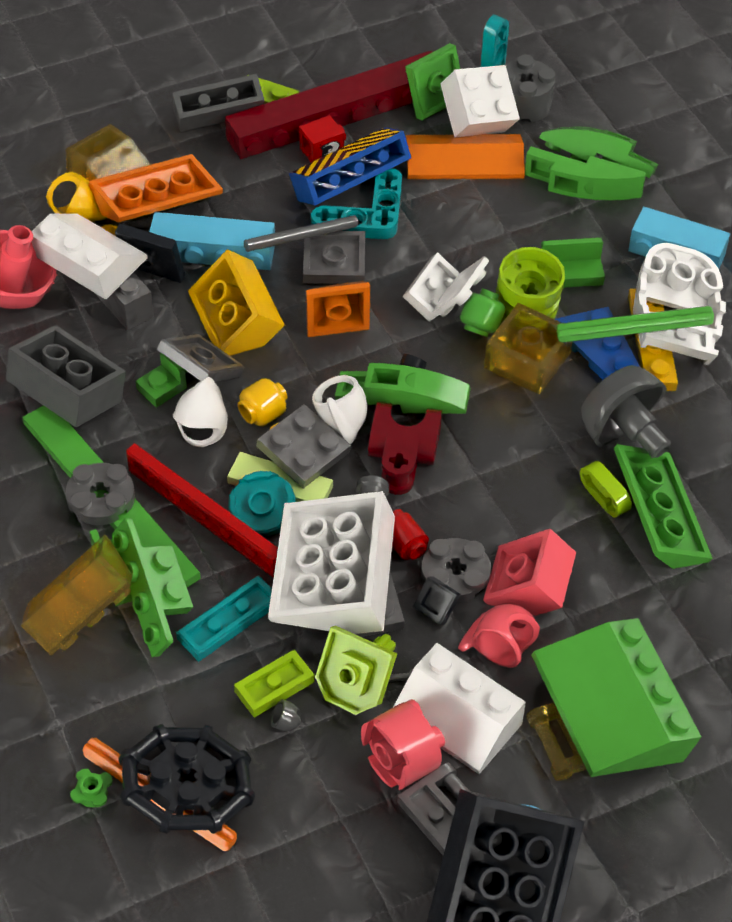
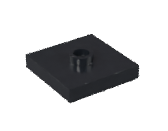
(162, 252)

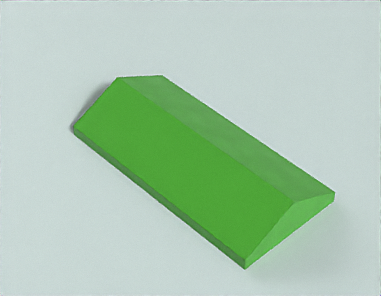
(663, 507)

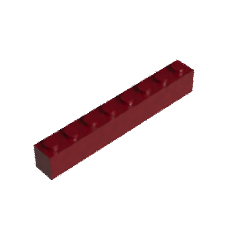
(344, 100)

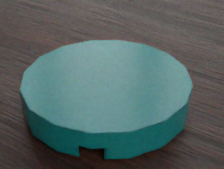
(260, 501)

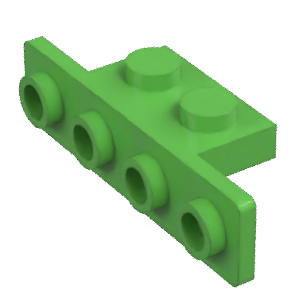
(155, 585)

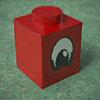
(321, 138)

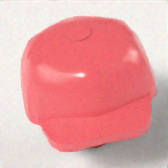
(22, 275)

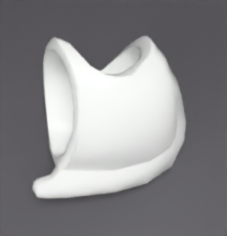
(202, 408)
(346, 413)

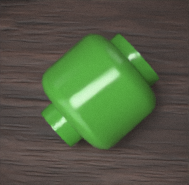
(482, 312)

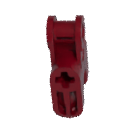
(403, 446)

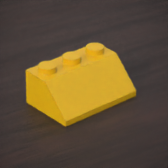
(235, 305)

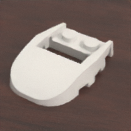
(681, 280)

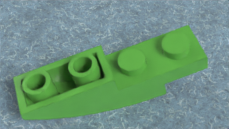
(590, 141)
(590, 180)
(410, 388)

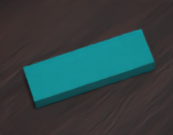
(226, 619)

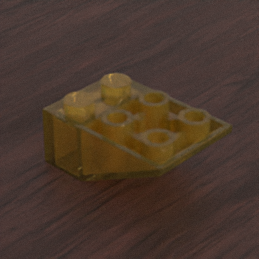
(104, 154)

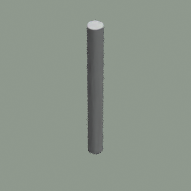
(300, 233)

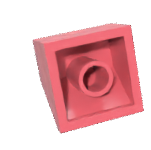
(531, 573)

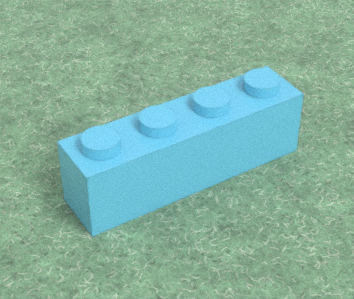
(207, 238)

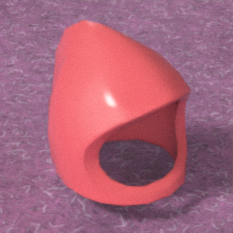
(502, 634)

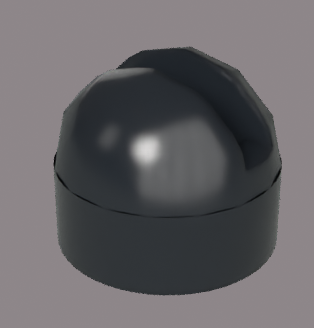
(413, 361)

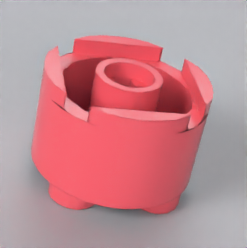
(403, 745)

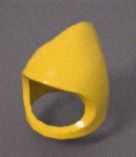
(82, 202)

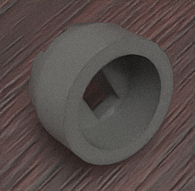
(285, 716)

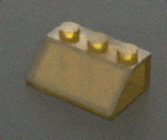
(77, 597)

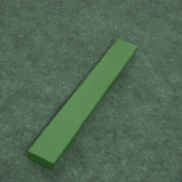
(71, 451)

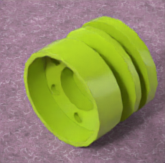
(532, 279)

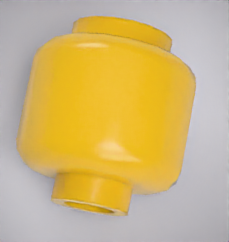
(262, 402)

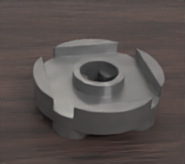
(95, 477)
(462, 553)

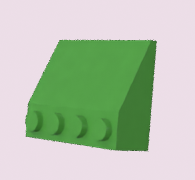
(617, 699)

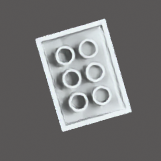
(334, 563)

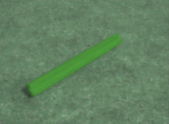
(634, 324)

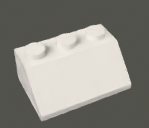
(85, 252)
(465, 705)

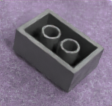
(65, 375)

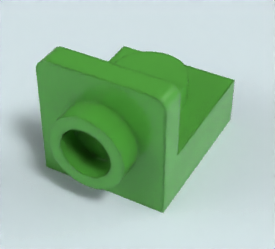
(162, 382)

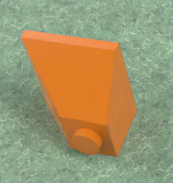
(338, 308)

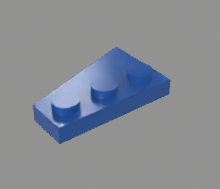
(603, 354)

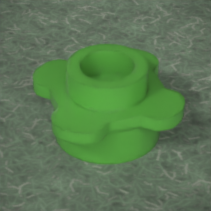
(95, 797)

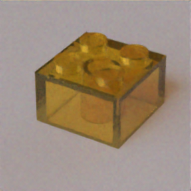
(526, 349)

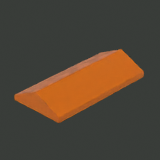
(466, 157)
(153, 188)

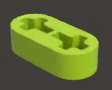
(605, 489)

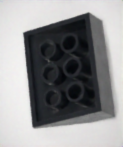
(504, 863)

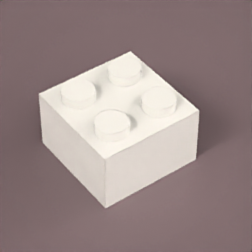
(479, 101)

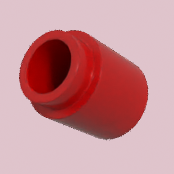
(408, 536)

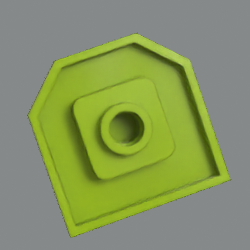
(355, 670)

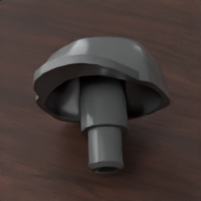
(623, 406)

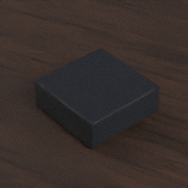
(436, 600)

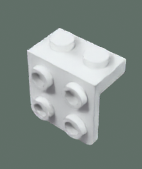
(442, 286)

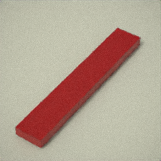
(202, 509)

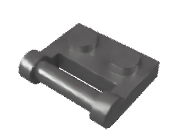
(429, 805)

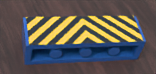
(350, 166)

